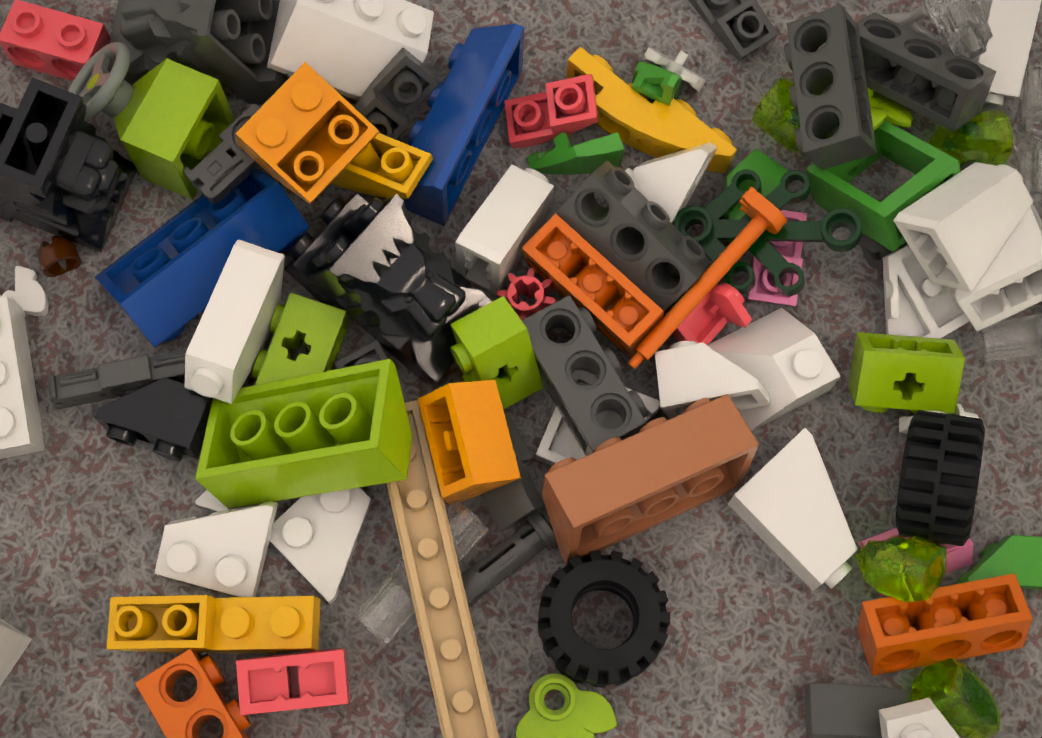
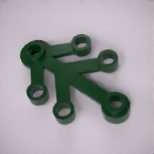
(793, 231)

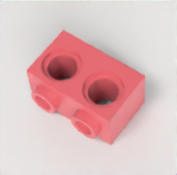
(50, 39)
(293, 681)

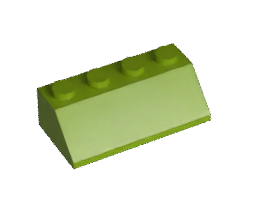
(307, 436)

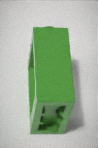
(929, 164)

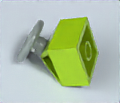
(162, 119)

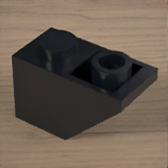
(159, 415)

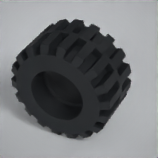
(940, 477)
(631, 584)

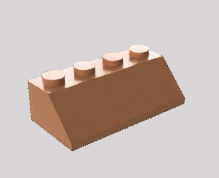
(647, 476)

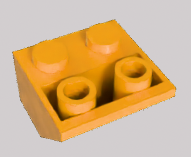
(305, 134)
(468, 439)

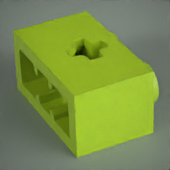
(301, 321)
(498, 348)
(905, 373)

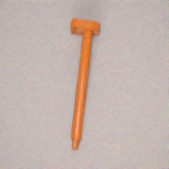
(764, 217)

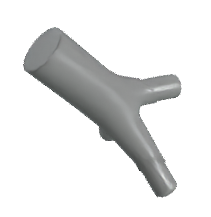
(910, 19)

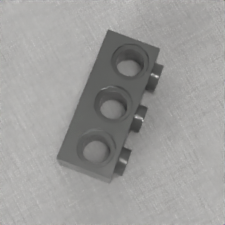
(922, 73)
(847, 100)
(609, 234)
(574, 401)

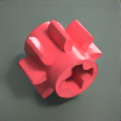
(532, 288)

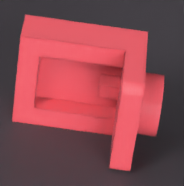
(709, 317)

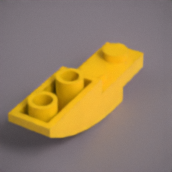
(648, 126)
(385, 169)
(214, 624)

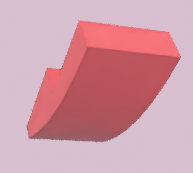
(563, 108)

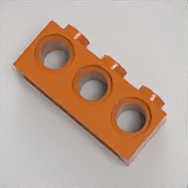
(580, 271)
(952, 623)
(208, 702)

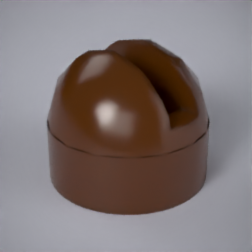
(59, 249)

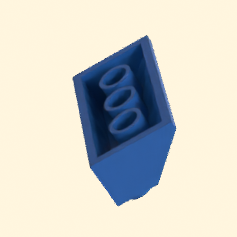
(464, 115)
(178, 265)

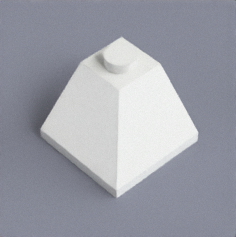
(784, 360)

